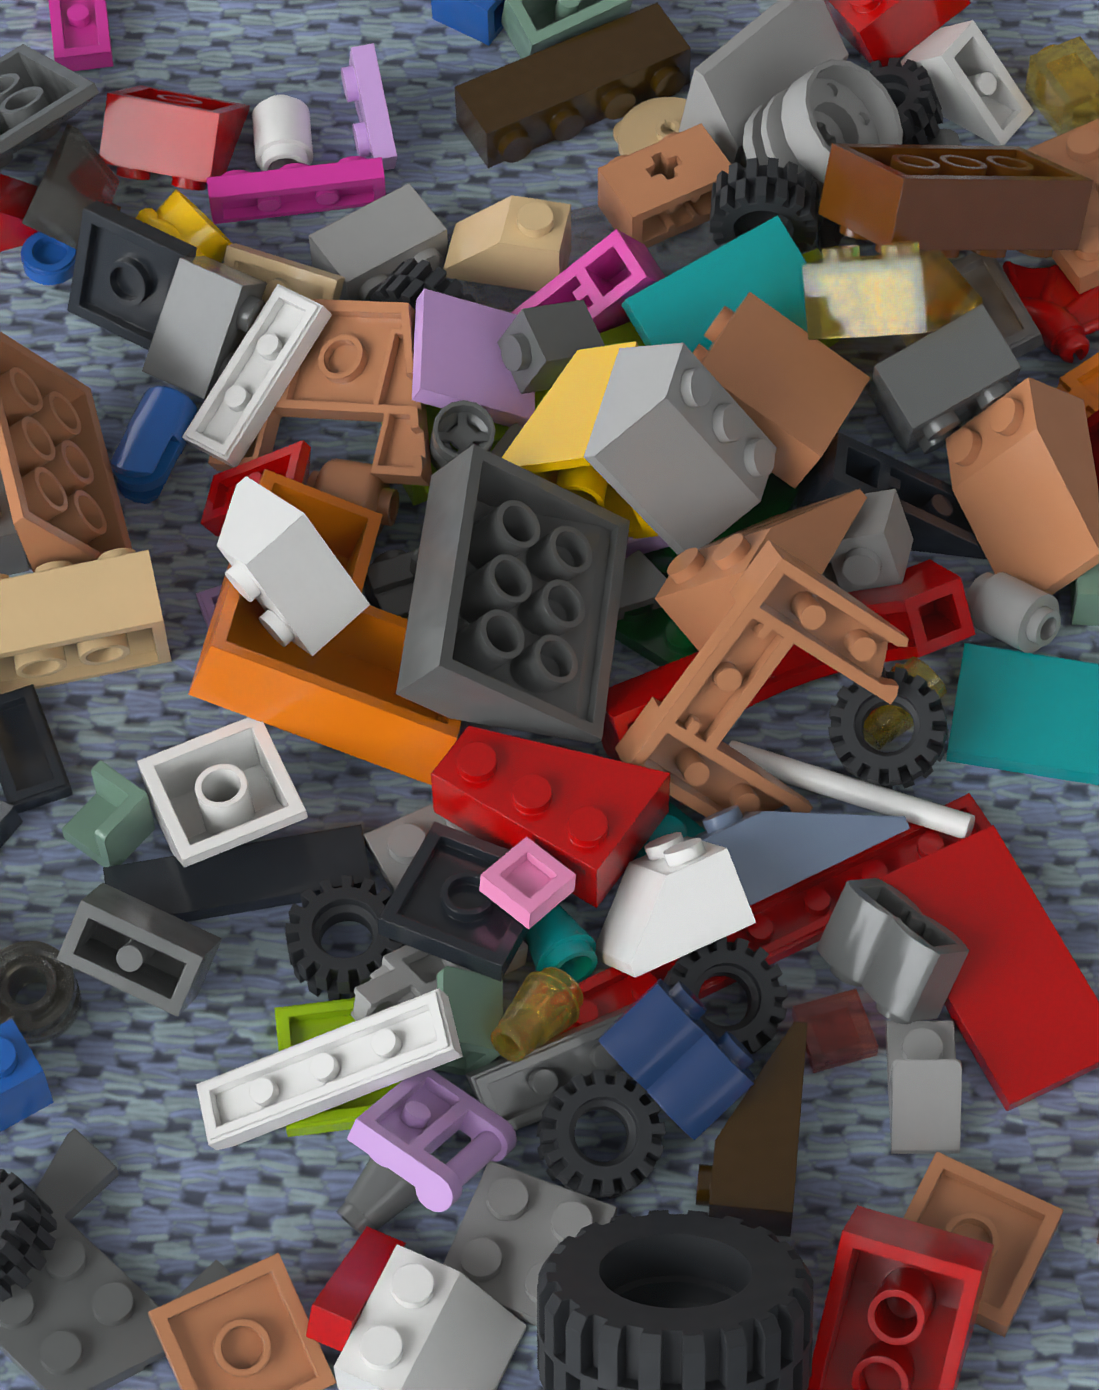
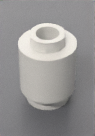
(281, 132)

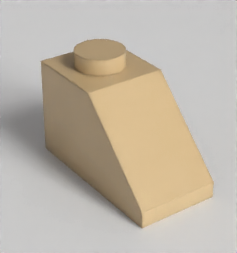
(512, 244)

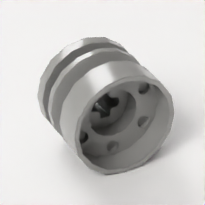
(822, 108)

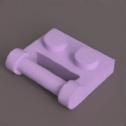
(417, 1120)

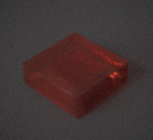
(836, 1030)

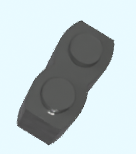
(891, 951)

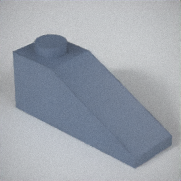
(786, 847)

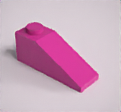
(603, 280)

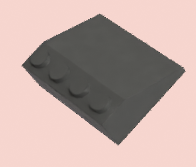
(513, 601)

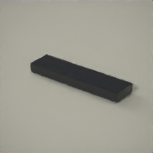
(246, 876)

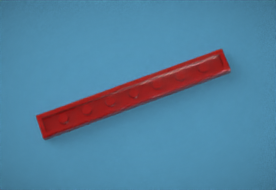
(787, 918)

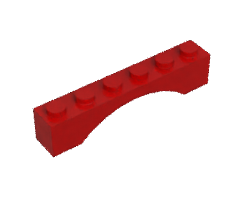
(925, 607)

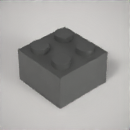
(943, 380)

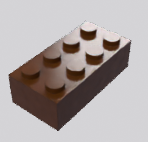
(955, 198)

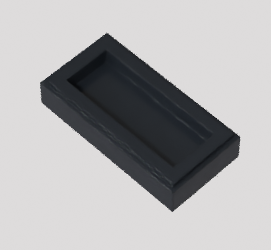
(28, 755)

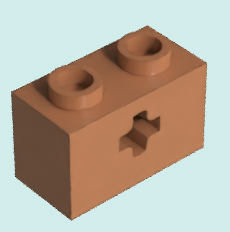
(662, 186)

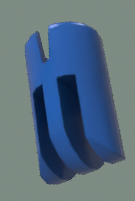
(152, 443)

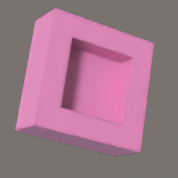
(527, 882)

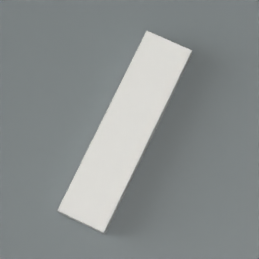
(329, 1070)

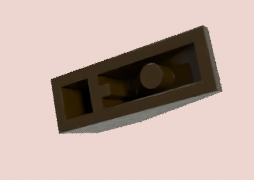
(759, 1145)

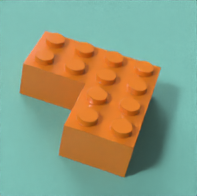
(350, 685)

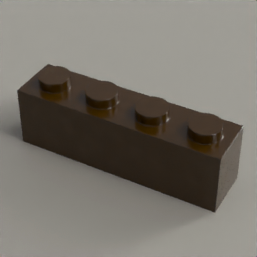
(573, 85)

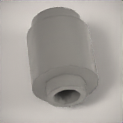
(1013, 611)

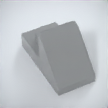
(923, 1087)

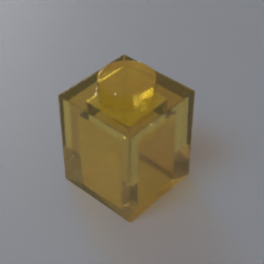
(1065, 84)

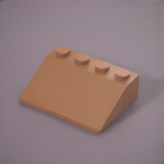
(55, 462)

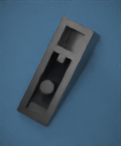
(927, 502)

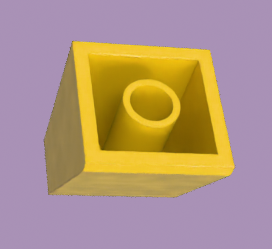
(560, 429)

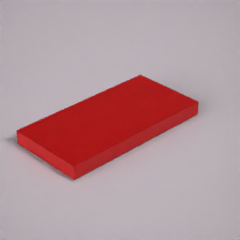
(1019, 987)

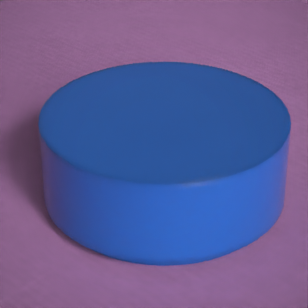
(47, 259)

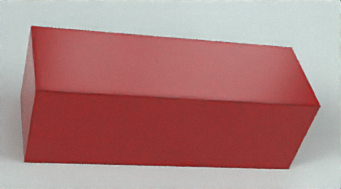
(349, 1289)

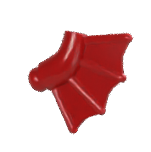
(1057, 308)

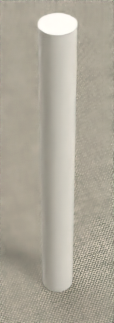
(860, 792)

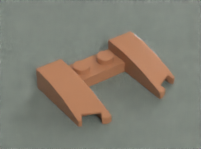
(775, 607)

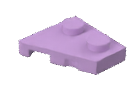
(364, 86)

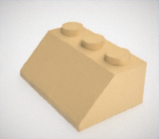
(80, 621)

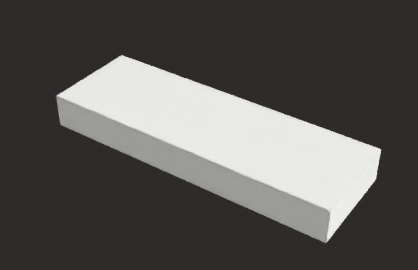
(257, 375)

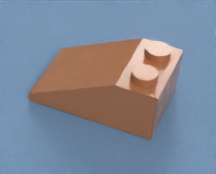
(1030, 485)
(702, 578)

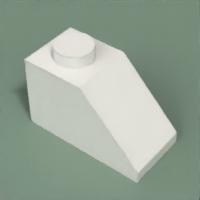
(972, 82)

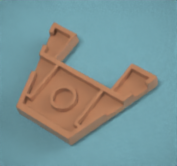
(360, 374)

